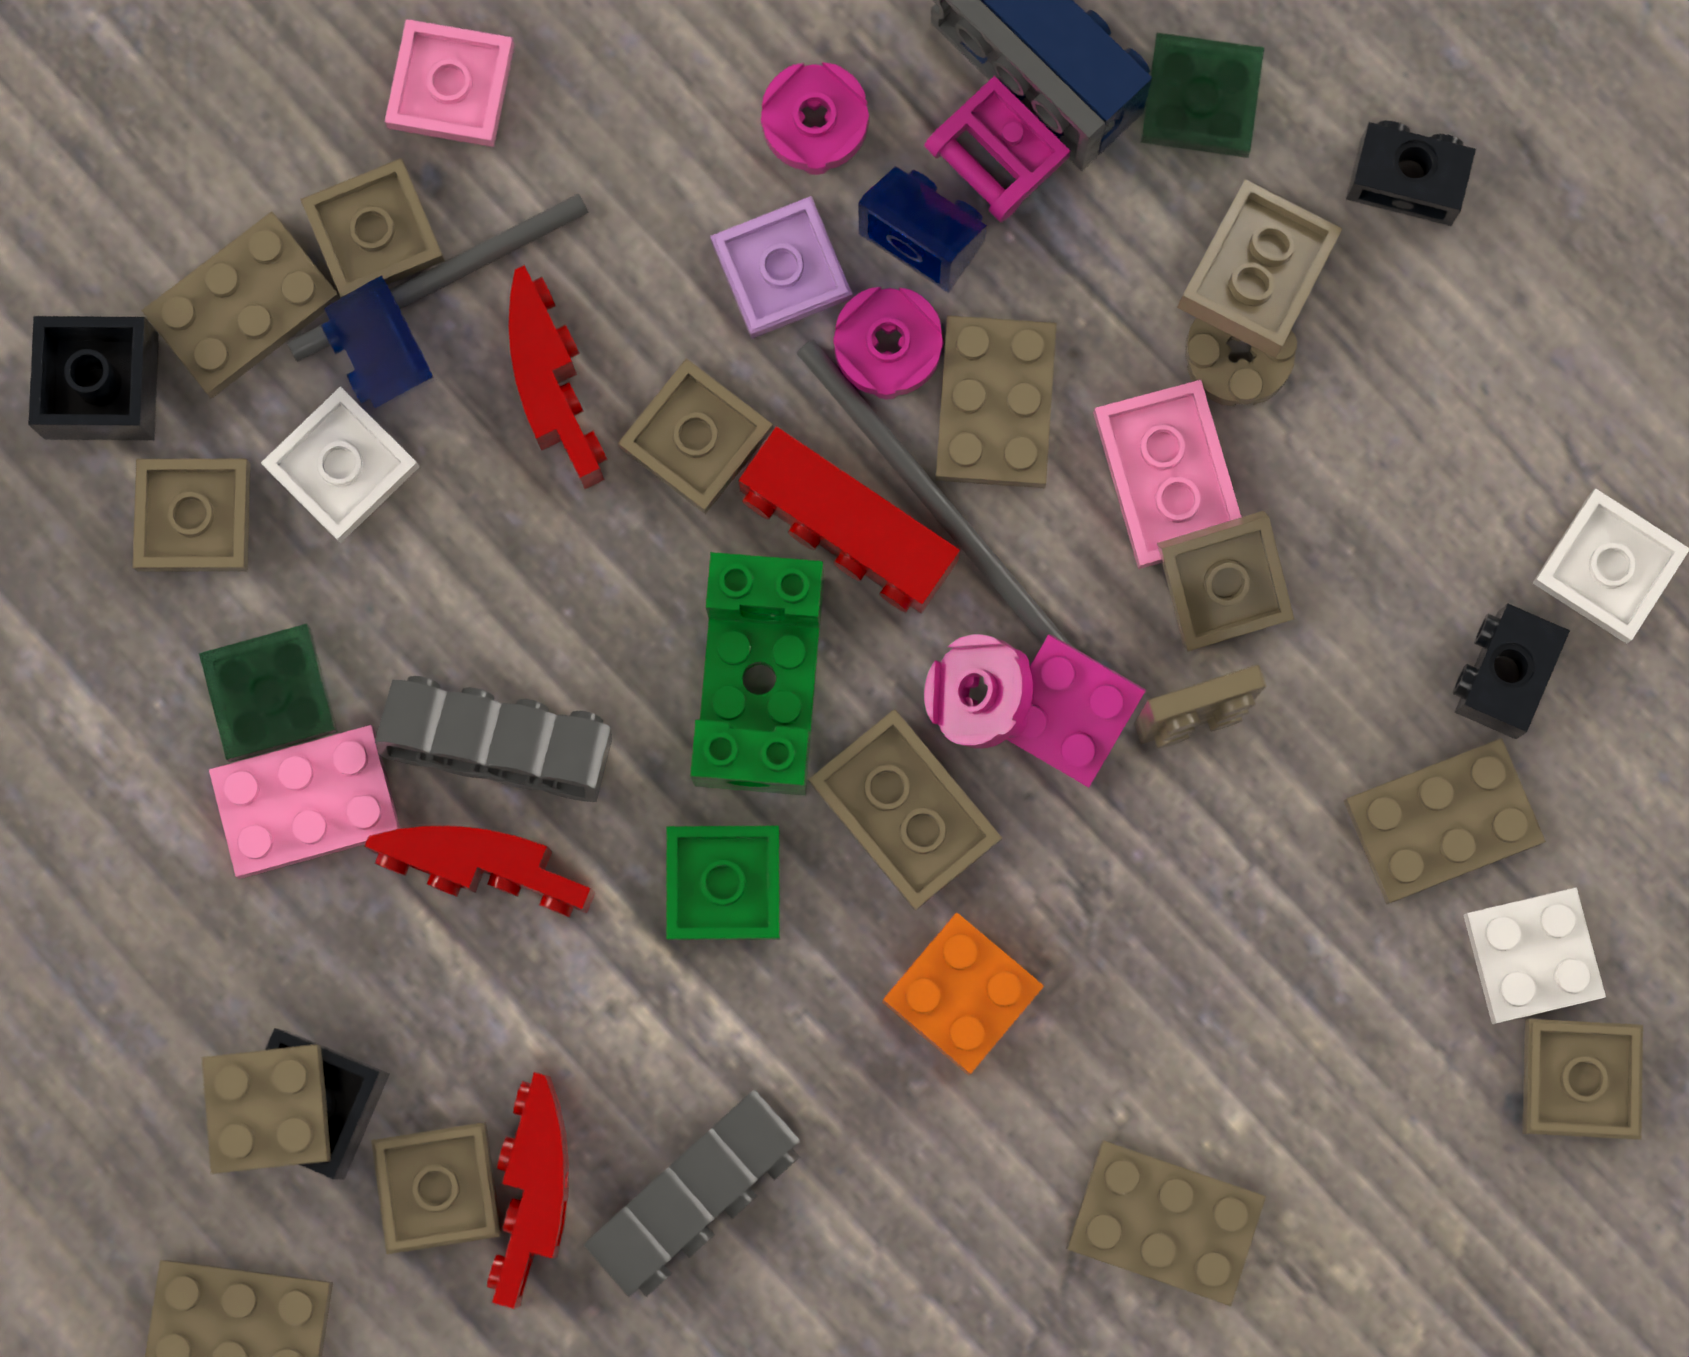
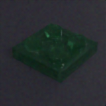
(1202, 95)
(268, 693)

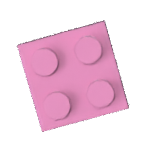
(449, 83)

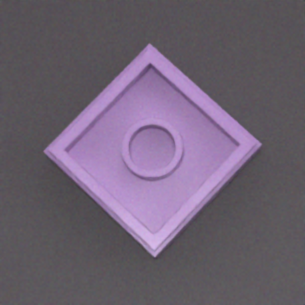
(781, 267)

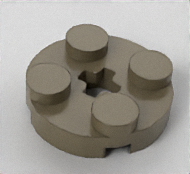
(1239, 382)

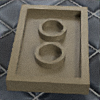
(1259, 268)
(241, 304)
(996, 401)
(1216, 702)
(905, 809)
(1444, 821)
(1166, 1222)
(236, 1313)

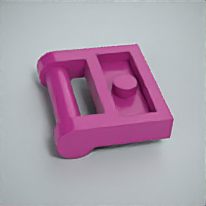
(1010, 136)

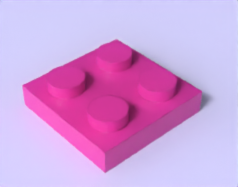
(1075, 710)

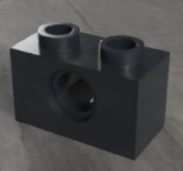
(1383, 185)
(1533, 647)

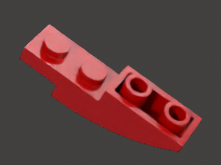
(541, 362)
(462, 854)
(540, 1167)

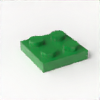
(722, 882)

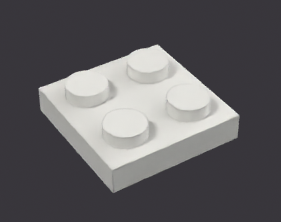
(340, 464)
(1611, 566)
(1534, 955)

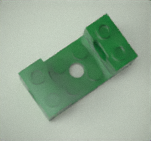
(770, 617)

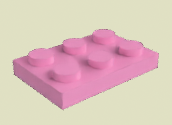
(1166, 466)
(303, 801)

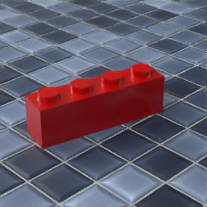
(848, 521)

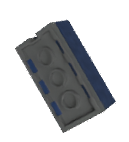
(1055, 64)

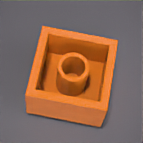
(962, 993)

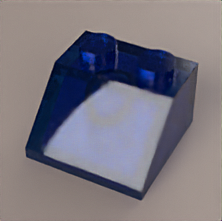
(921, 226)
(378, 344)

